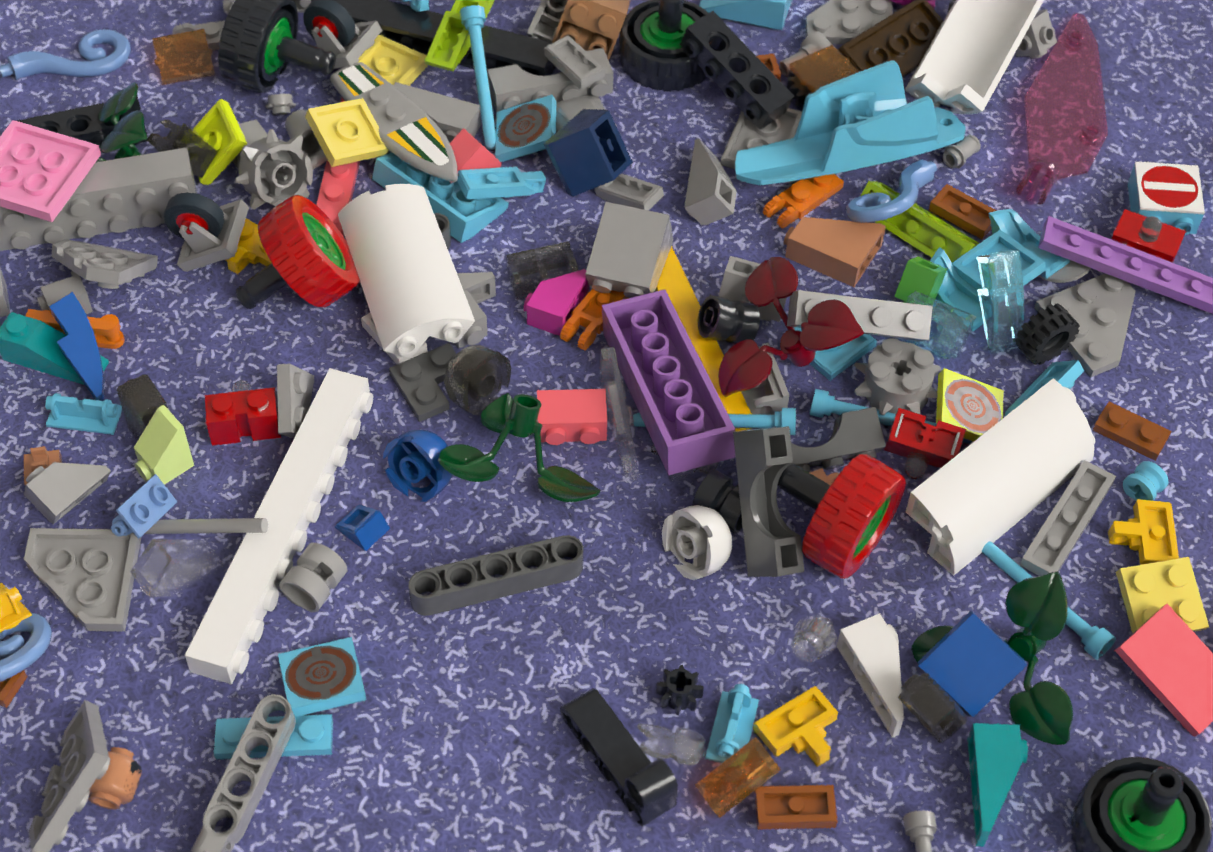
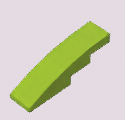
(452, 38)

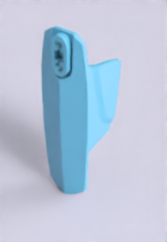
(851, 128)

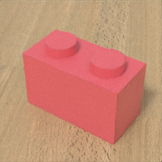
(573, 416)

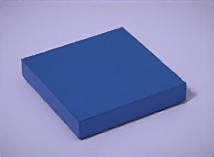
(972, 663)

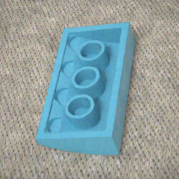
(465, 215)

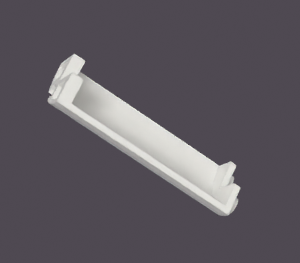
(972, 52)
(405, 269)
(1002, 475)

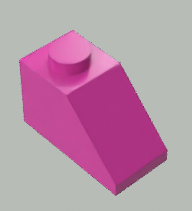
(555, 300)

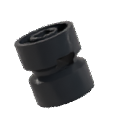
(728, 320)
(720, 494)

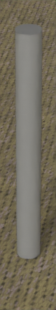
(192, 526)

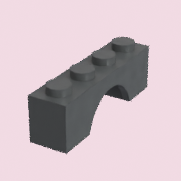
(852, 435)
(769, 543)

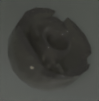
(476, 377)

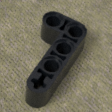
(641, 785)

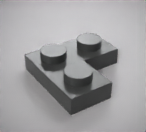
(419, 381)

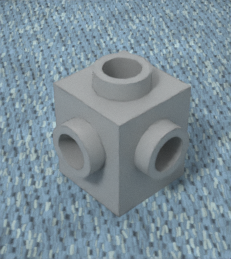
(1038, 37)

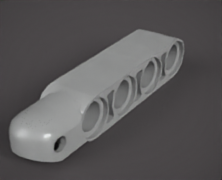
(243, 768)

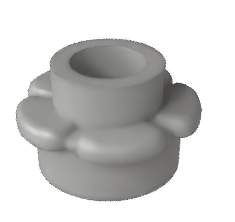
(280, 104)

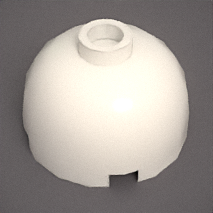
(699, 535)

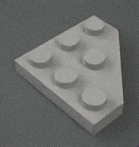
(846, 19)
(102, 263)
(1103, 312)
(86, 572)
(68, 785)

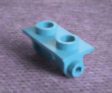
(82, 414)
(732, 723)

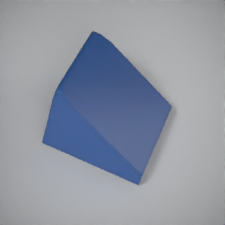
(363, 526)

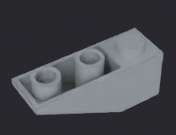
(709, 188)

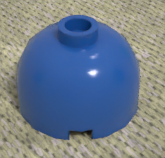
(412, 459)

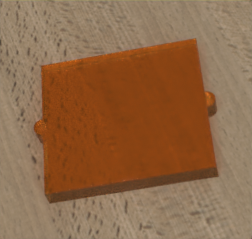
(183, 56)
(822, 68)

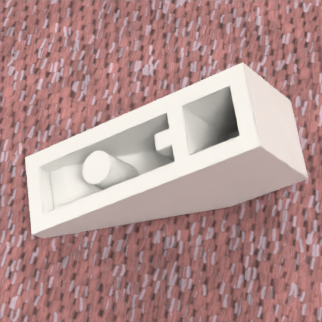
(874, 659)

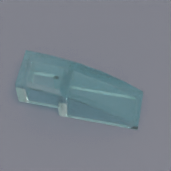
(1001, 298)

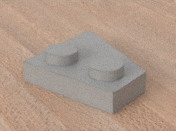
(294, 398)

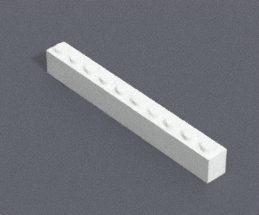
(289, 506)

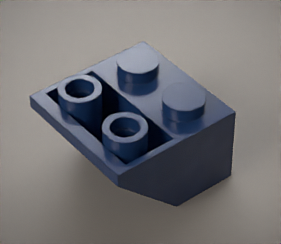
(588, 151)

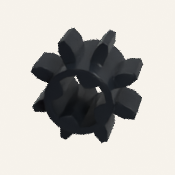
(679, 699)

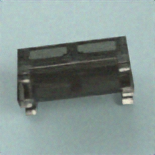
(183, 136)
(535, 265)

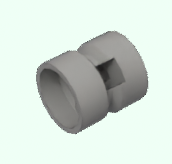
(313, 577)

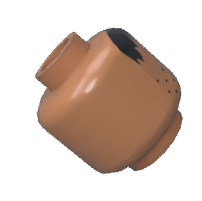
(119, 781)

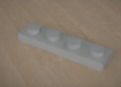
(1068, 520)

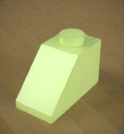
(163, 448)

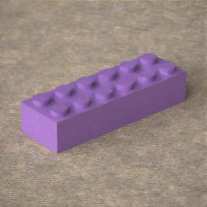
(668, 382)

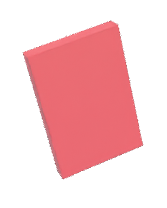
(1173, 667)

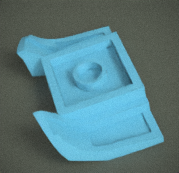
(1009, 233)

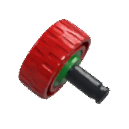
(303, 253)
(848, 513)

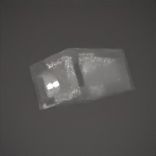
(173, 566)

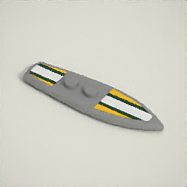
(401, 123)

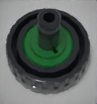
(261, 43)
(651, 45)
(1140, 808)

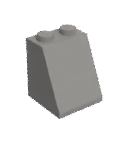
(629, 250)

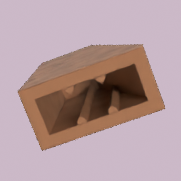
(834, 246)

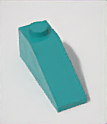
(35, 346)
(994, 762)

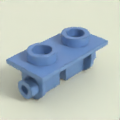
(143, 508)

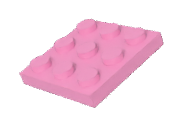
(41, 169)

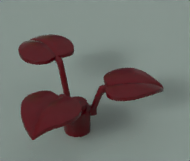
(827, 327)

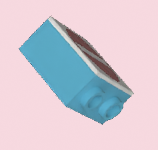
(1168, 194)

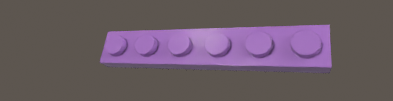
(1127, 263)

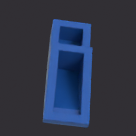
(79, 344)

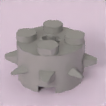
(275, 170)
(898, 377)

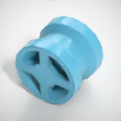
(1146, 481)

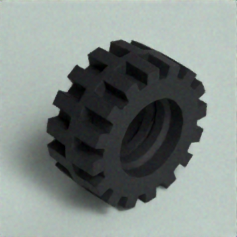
(1047, 334)

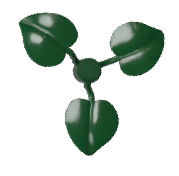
(128, 129)
(519, 419)
(1041, 611)

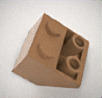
(593, 23)

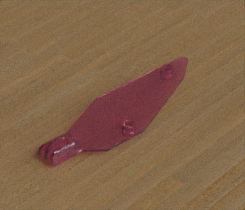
(1065, 111)

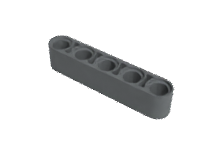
(483, 587)

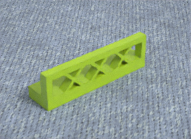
(923, 228)

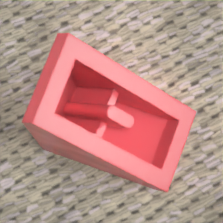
(471, 153)

